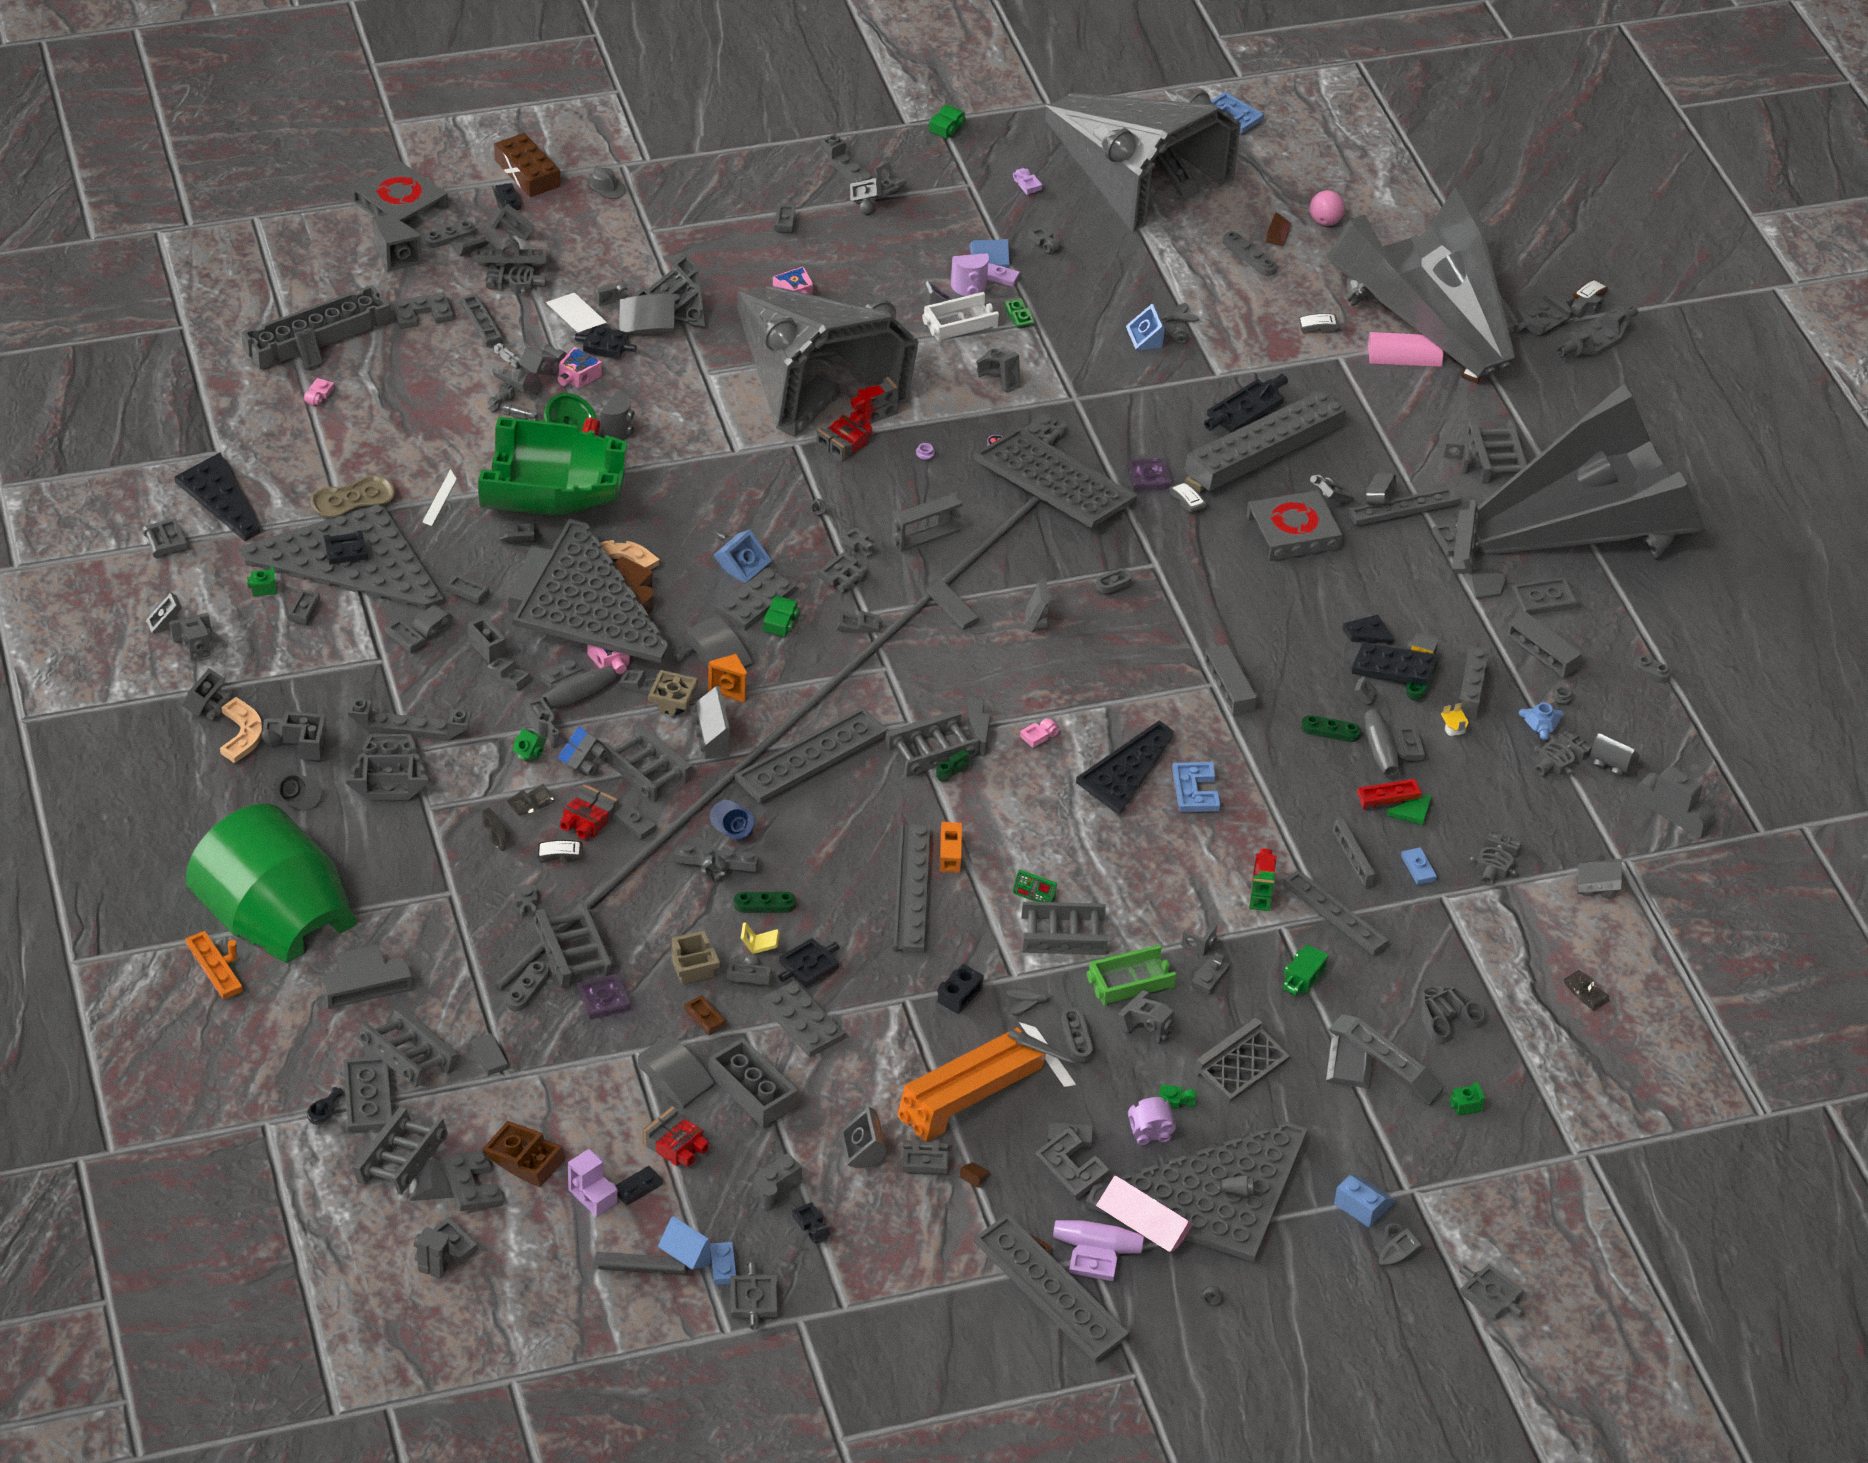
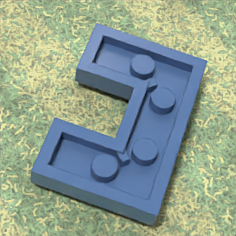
(1241, 111)
(1185, 781)

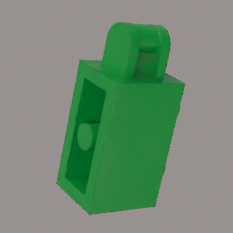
(1304, 970)

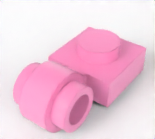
(317, 391)
(1037, 734)

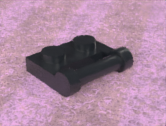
(348, 551)

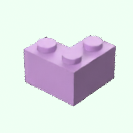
(588, 1183)

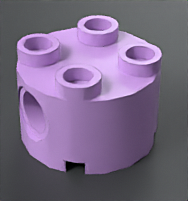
(1152, 1120)

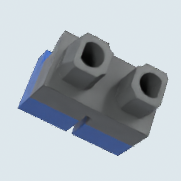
(583, 759)

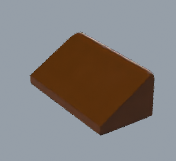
(1278, 230)

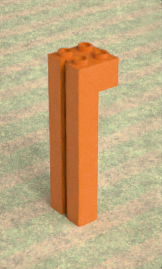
(963, 1082)

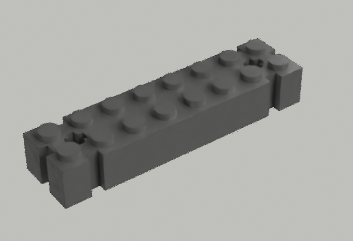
(330, 321)

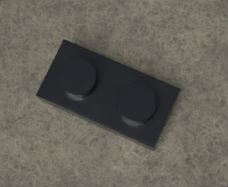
(507, 195)
(638, 1185)

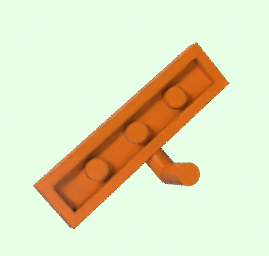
(214, 964)

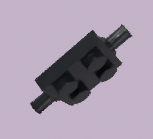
(605, 342)
(809, 962)

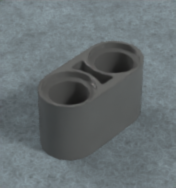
(432, 622)

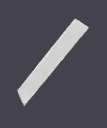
(440, 499)
(1053, 1062)

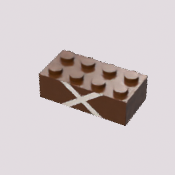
(527, 165)

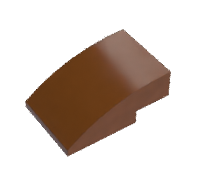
(524, 1153)

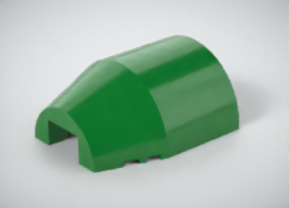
(551, 469)
(268, 880)

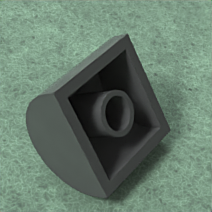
(617, 417)
(1613, 754)
(863, 1140)

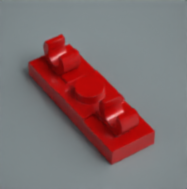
(1388, 793)

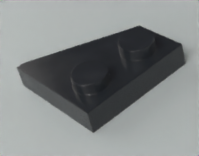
(1368, 630)

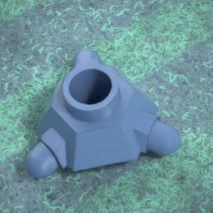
(1542, 719)

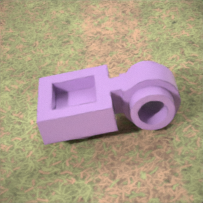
(1027, 182)

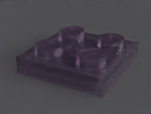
(1148, 474)
(603, 996)

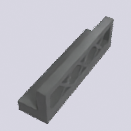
(1466, 539)

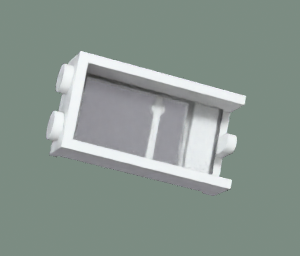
(959, 316)

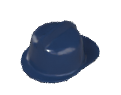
(732, 819)

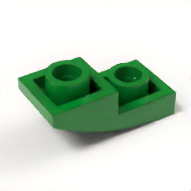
(1018, 312)

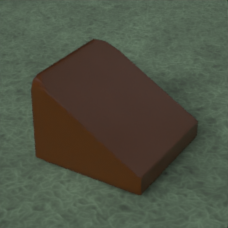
(974, 1174)

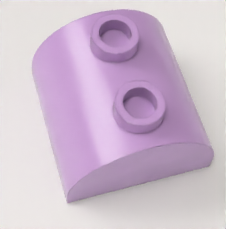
(969, 274)

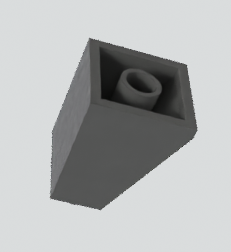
(396, 243)

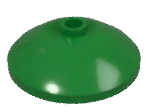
(568, 409)

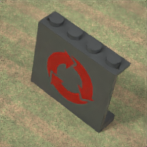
(397, 193)
(1295, 524)

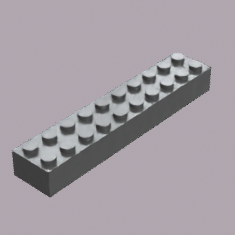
(1264, 440)

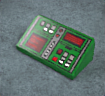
(1034, 887)

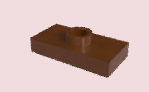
(705, 1015)

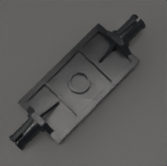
(1246, 404)

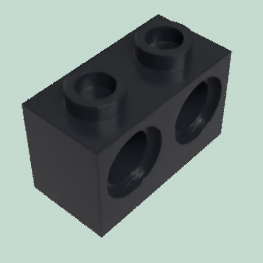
(960, 988)

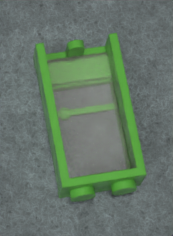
(1129, 974)

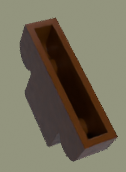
(639, 581)

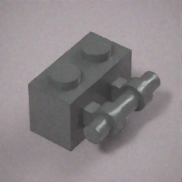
(204, 692)

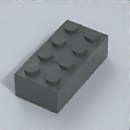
(753, 1082)

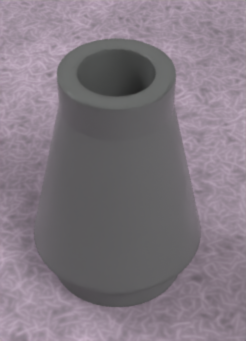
(1239, 1185)

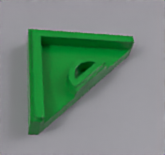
(1411, 811)

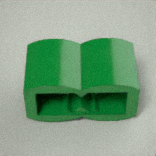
(947, 121)
(781, 616)

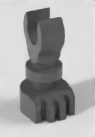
(505, 393)

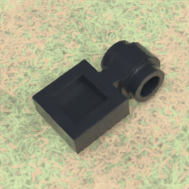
(809, 1217)

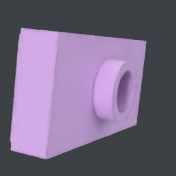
(1002, 275)

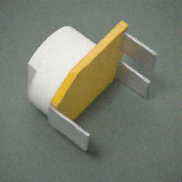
(1455, 720)

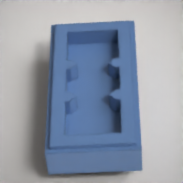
(1418, 866)

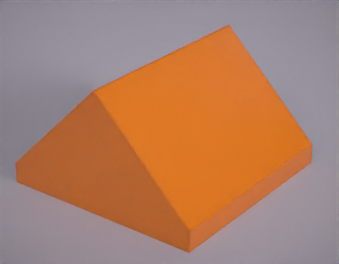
(730, 676)

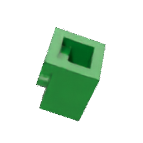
(262, 582)
(1467, 1099)

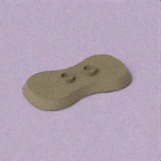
(365, 492)

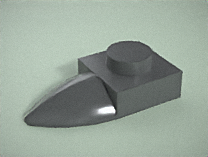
(1399, 1248)

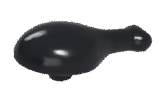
(323, 1109)

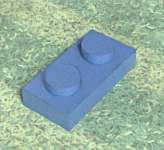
(722, 1262)

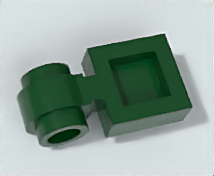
(957, 763)

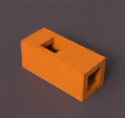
(950, 847)

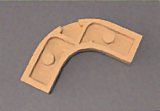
(632, 552)
(249, 733)

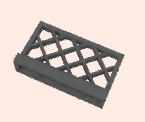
(1232, 1044)

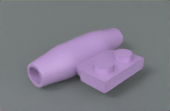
(1096, 1246)

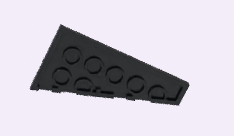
(218, 492)
(1122, 771)

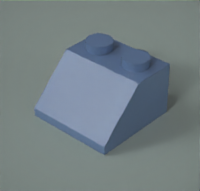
(742, 556)
(1362, 1199)

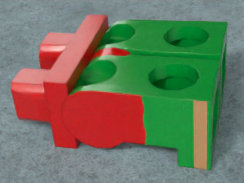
(1263, 880)

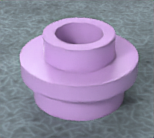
(925, 451)

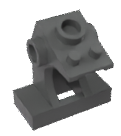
(998, 363)
(195, 637)
(1155, 1016)

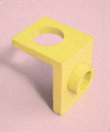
(759, 942)

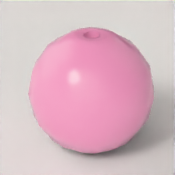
(1327, 208)

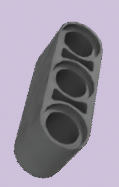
(1381, 489)

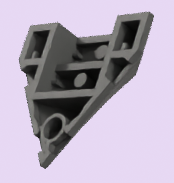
(685, 284)

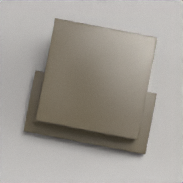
(693, 957)

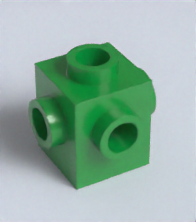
(529, 745)

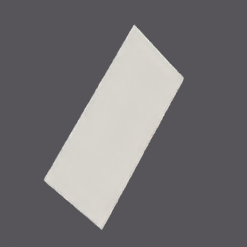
(576, 312)

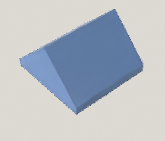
(996, 249)
(1147, 330)
(685, 1244)

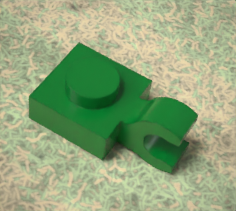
(1176, 1096)

